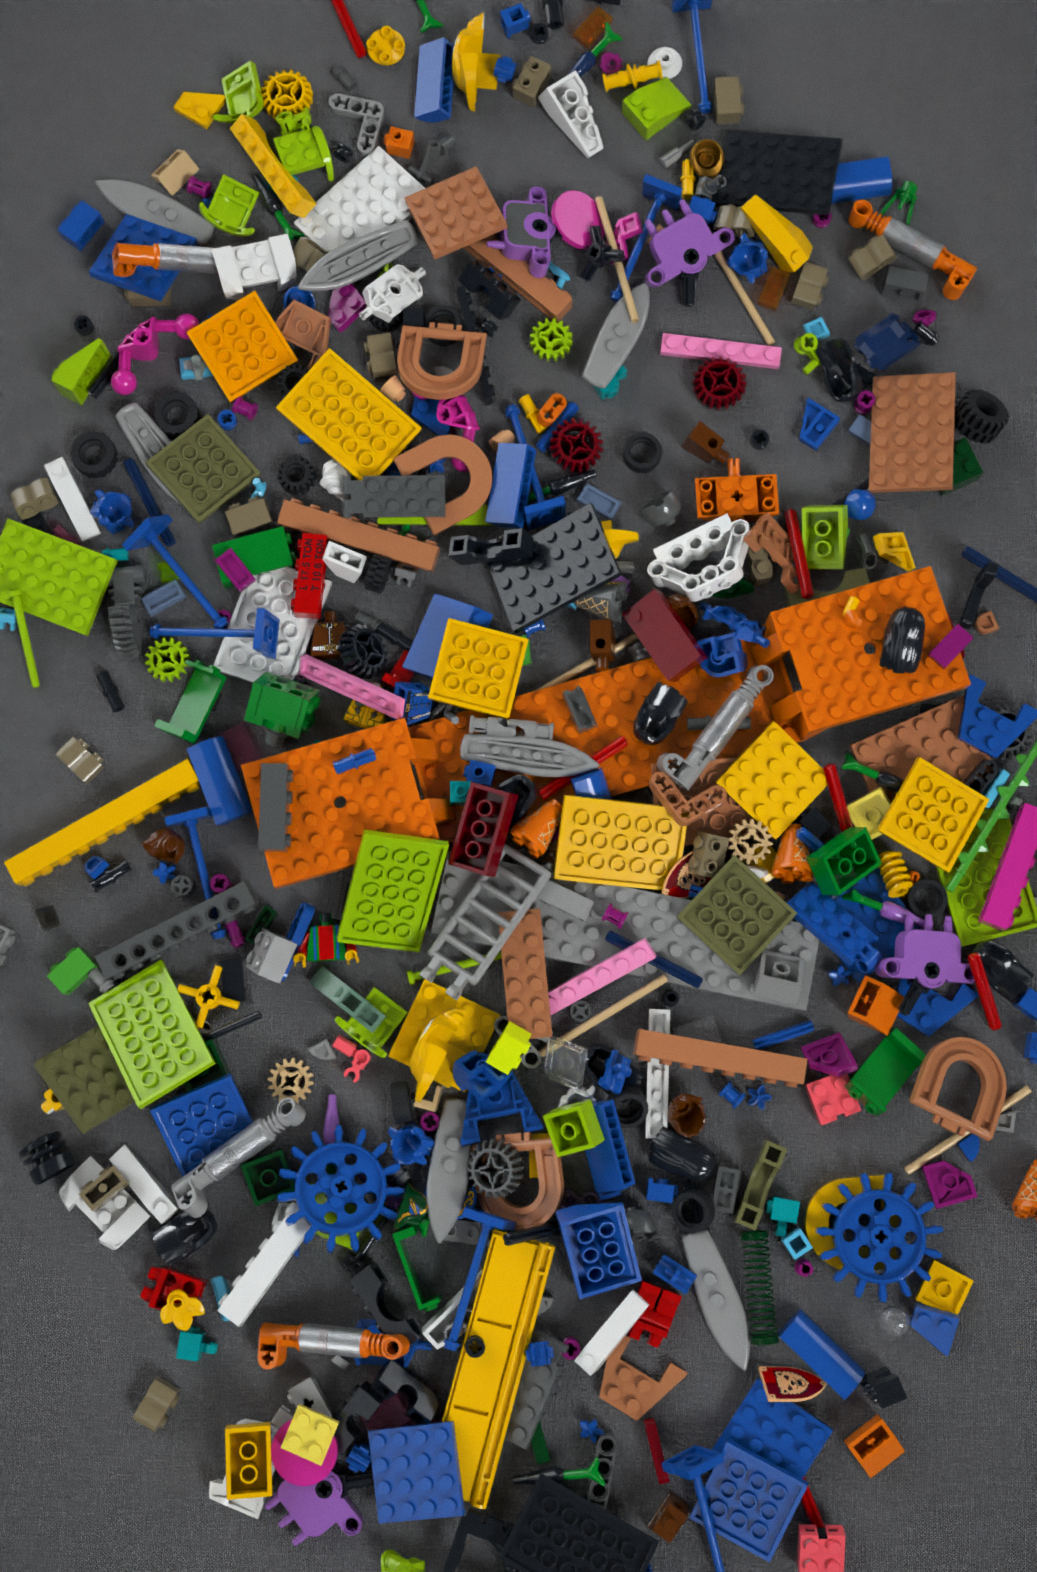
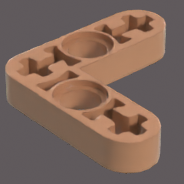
(683, 806)

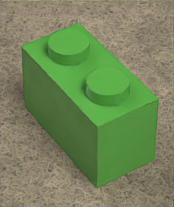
(72, 970)

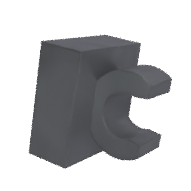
(406, 571)

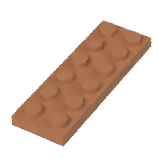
(526, 975)

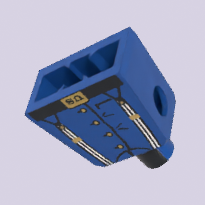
(417, 704)

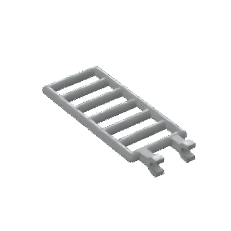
(464, 976)

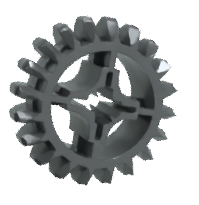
(1019, 744)
(495, 1150)

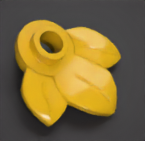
(182, 1312)

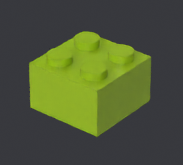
(573, 1128)

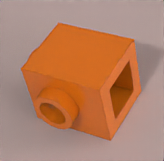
(399, 142)

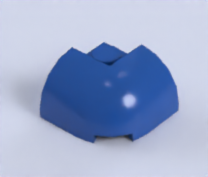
(724, 655)
(477, 1076)

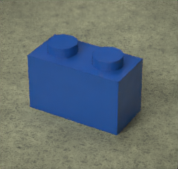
(80, 225)

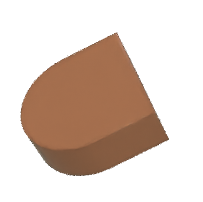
(986, 623)

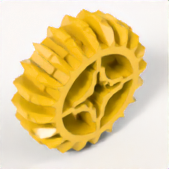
(288, 88)

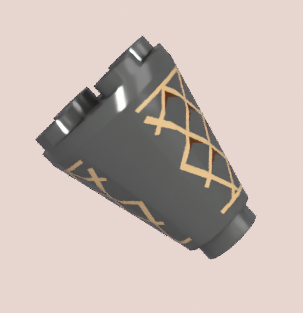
(606, 601)

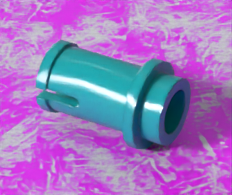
(118, 554)

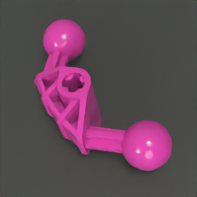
(144, 346)
(459, 414)

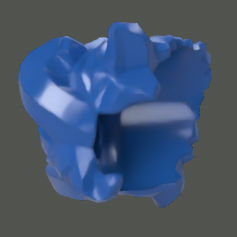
(749, 258)
(112, 510)
(410, 1144)

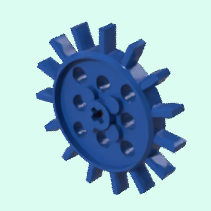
(328, 1185)
(909, 1220)

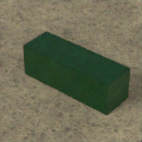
(264, 920)
(539, 1445)

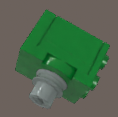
(282, 707)

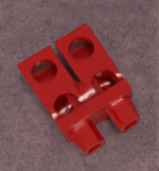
(168, 1281)
(656, 1319)

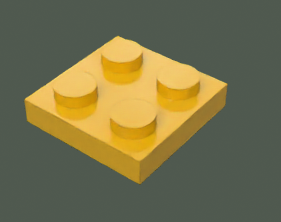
(945, 1289)

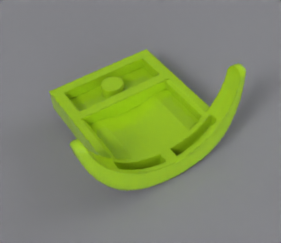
(241, 93)
(304, 151)
(231, 207)
(376, 1040)

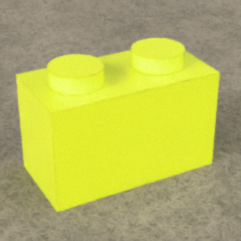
(509, 1047)

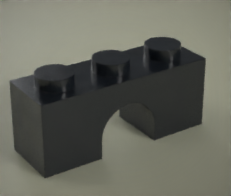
(502, 298)
(883, 1387)
(421, 1400)
(364, 1403)

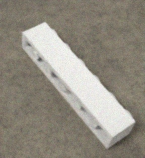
(263, 1269)

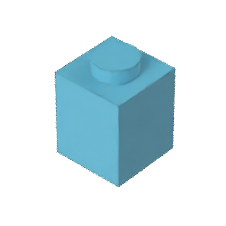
(796, 1243)

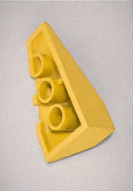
(780, 236)

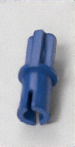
(354, 761)

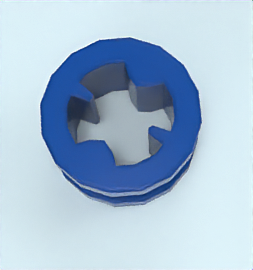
(226, 414)

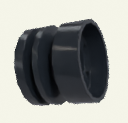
(47, 1157)

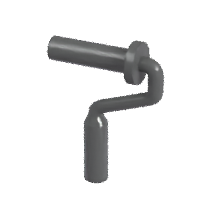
(447, 714)

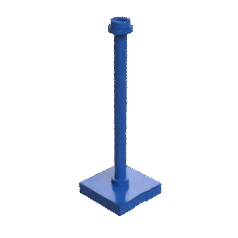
(695, 5)
(661, 193)
(543, 511)
(146, 535)
(264, 634)
(190, 820)
(488, 1222)
(690, 1465)

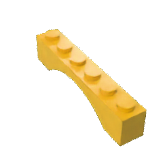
(287, 188)

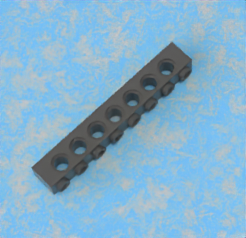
(109, 960)

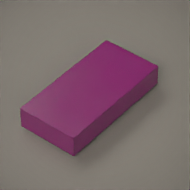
(235, 570)
(950, 646)

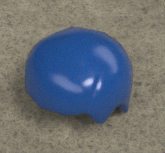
(302, 296)
(860, 504)

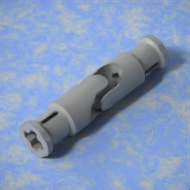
(507, 727)

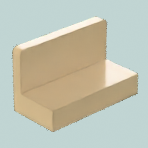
(175, 171)
(428, 1104)

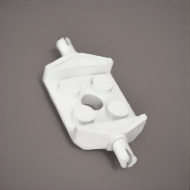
(383, 301)

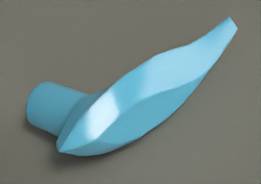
(563, 276)
(260, 488)

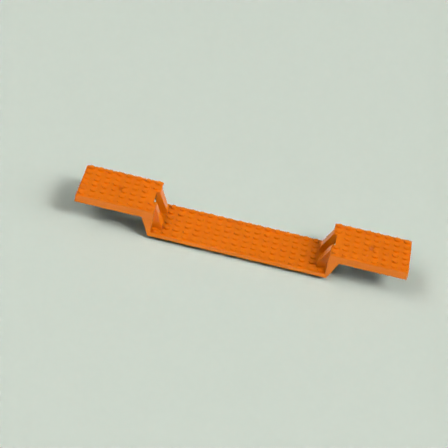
(829, 657)

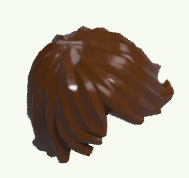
(685, 609)
(165, 845)
(687, 1114)

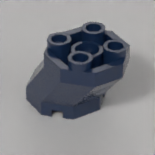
(887, 342)

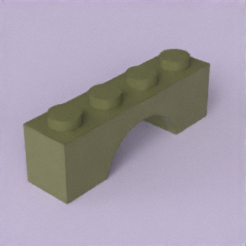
(850, 580)
(759, 1183)

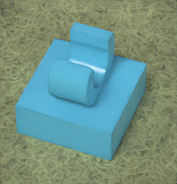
(8, 616)

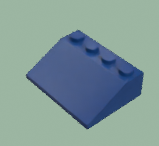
(428, 640)
(598, 1247)

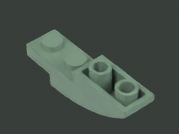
(347, 999)

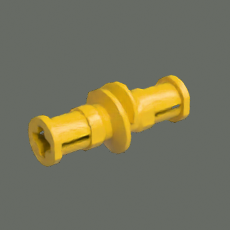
(632, 76)

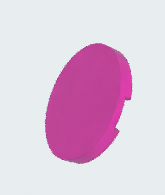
(573, 216)
(297, 1469)

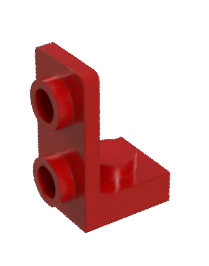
(398, 673)

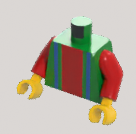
(322, 944)

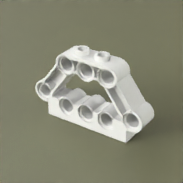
(685, 545)

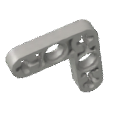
(368, 118)

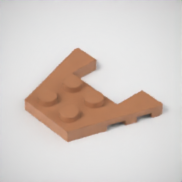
(305, 329)
(770, 535)
(633, 1389)

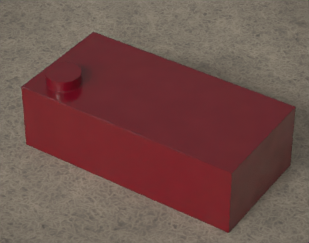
(664, 635)
(483, 829)

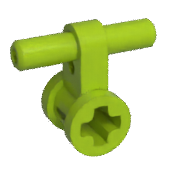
(291, 123)
(810, 349)

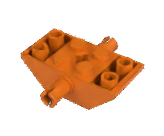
(755, 493)

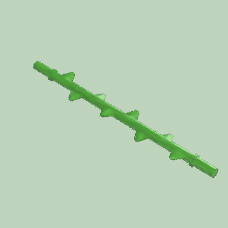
(999, 812)

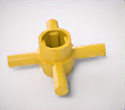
(210, 1004)

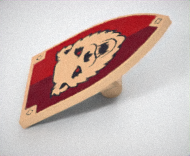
(680, 879)
(789, 1384)

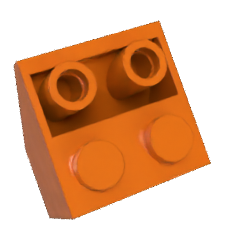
(875, 1005)
(874, 1445)

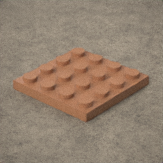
(455, 212)

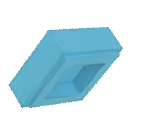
(817, 328)

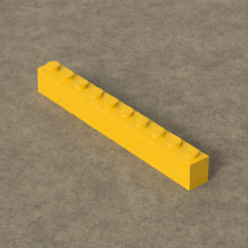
(102, 823)

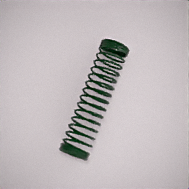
(760, 1340)

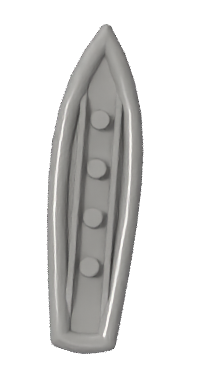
(155, 208)
(360, 257)
(616, 338)
(143, 436)
(526, 755)
(447, 1170)
(718, 1297)

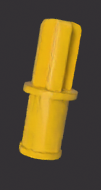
(687, 180)
(531, 412)

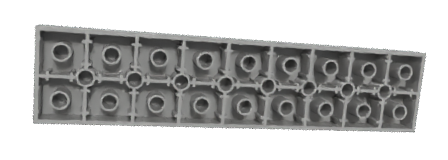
(649, 917)

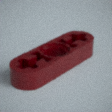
(656, 1450)

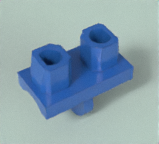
(616, 1071)
(674, 1273)

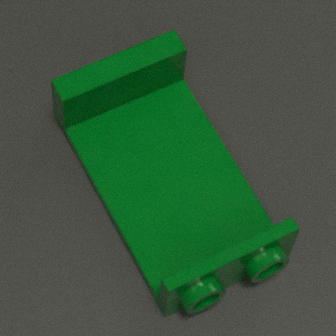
(259, 552)
(194, 703)
(885, 1072)
(429, 1303)

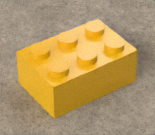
(248, 1460)

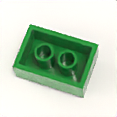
(844, 861)

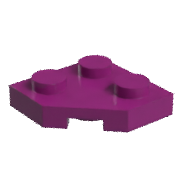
(345, 306)
(830, 1056)
(948, 1184)

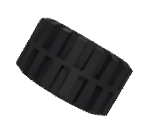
(980, 416)

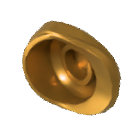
(707, 158)

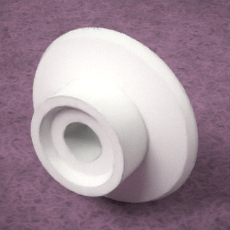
(670, 67)

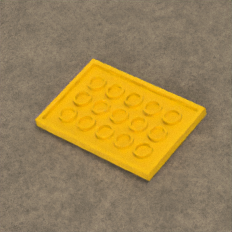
(348, 417)
(617, 843)

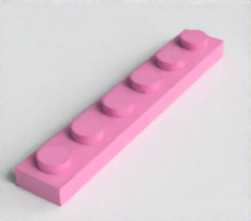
(707, 348)
(352, 686)
(600, 975)

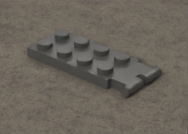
(395, 496)
(533, 1393)

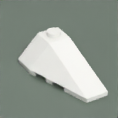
(569, 108)

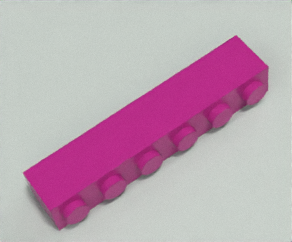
(1012, 871)

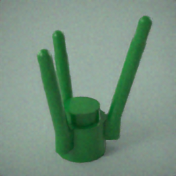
(906, 194)

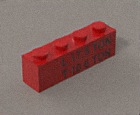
(311, 576)

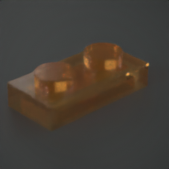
(592, 27)
(773, 289)

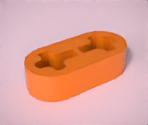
(548, 407)

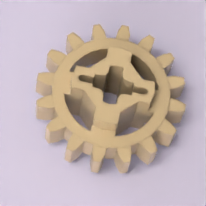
(750, 832)
(284, 1073)

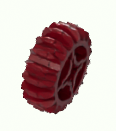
(708, 372)
(569, 441)

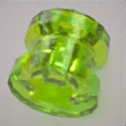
(167, 573)

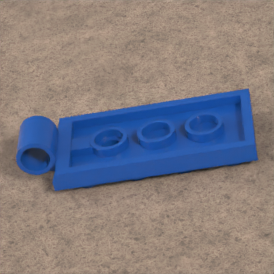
(829, 921)

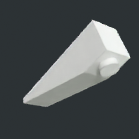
(72, 498)
(145, 1185)
(611, 1333)

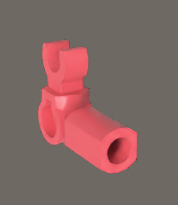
(361, 1056)

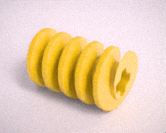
(893, 874)

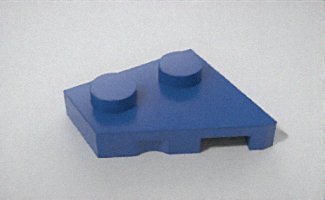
(425, 412)
(817, 424)
(935, 1326)

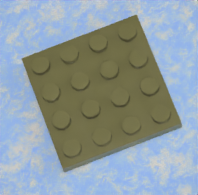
(203, 469)
(736, 915)
(86, 1080)

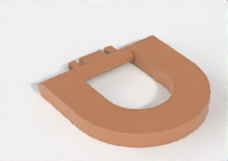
(440, 386)
(471, 456)
(992, 1086)
(550, 1184)

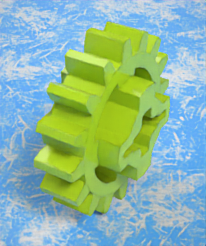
(542, 338)
(171, 653)

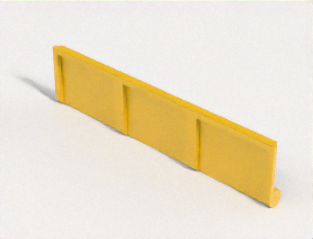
(487, 1385)

